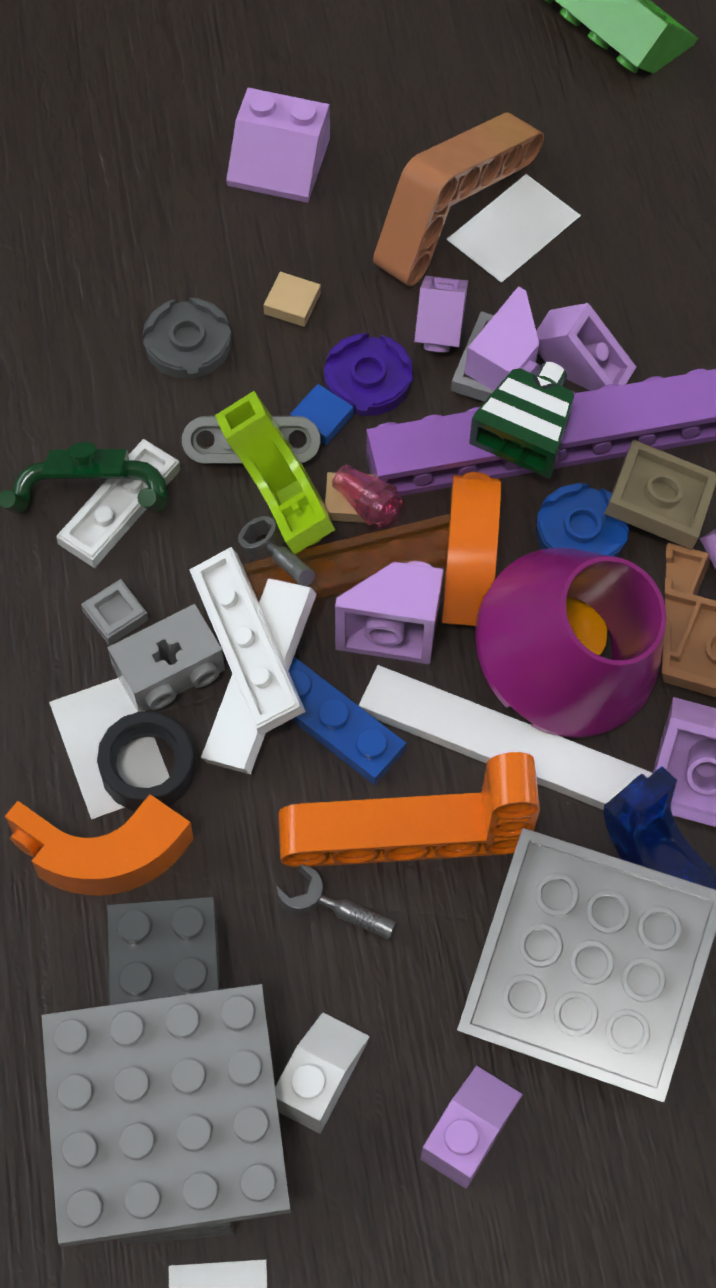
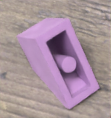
(440, 313)
(504, 343)
(583, 347)
(470, 1126)

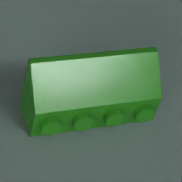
(634, 28)

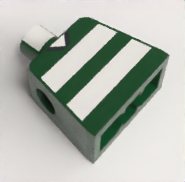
(525, 418)

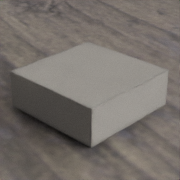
(115, 612)

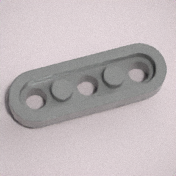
(223, 453)

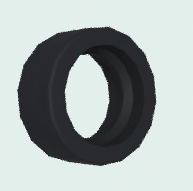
(137, 726)

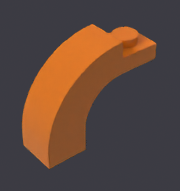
(471, 546)
(106, 863)

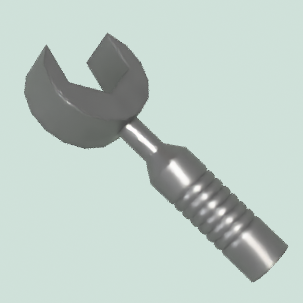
(343, 908)

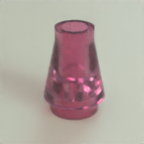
(370, 497)

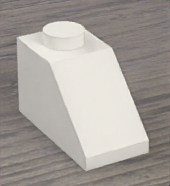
(319, 1071)

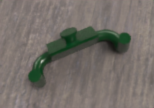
(87, 462)

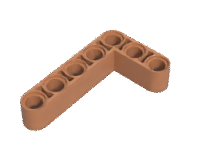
(443, 178)

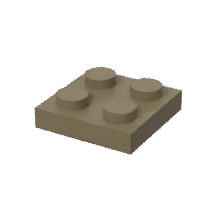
(662, 494)

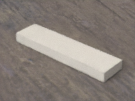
(247, 641)
(233, 737)

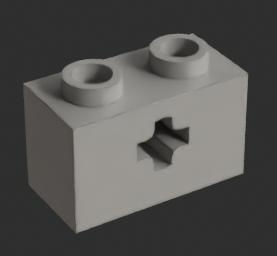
(181, 640)

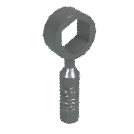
(272, 547)

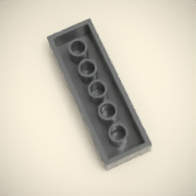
(164, 953)

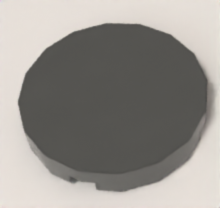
(187, 338)

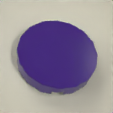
(369, 373)

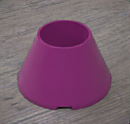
(539, 661)

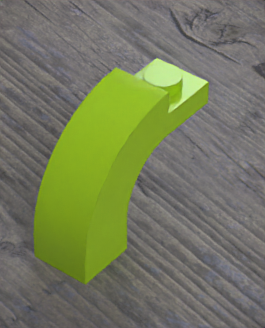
(276, 472)

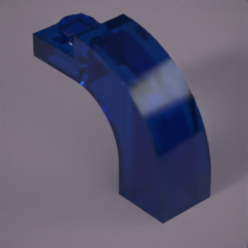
(647, 834)

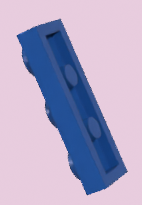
(344, 726)

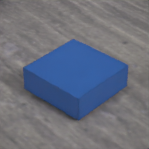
(326, 411)

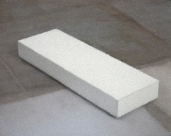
(113, 509)

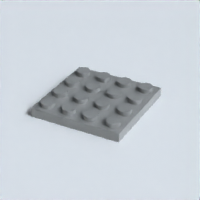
(592, 964)
(163, 1115)

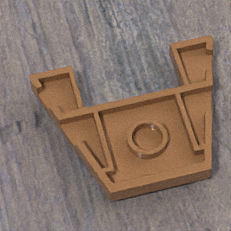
(690, 623)

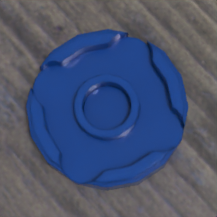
(576, 520)

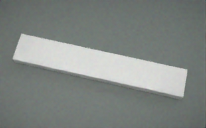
(487, 733)

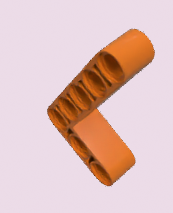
(417, 825)

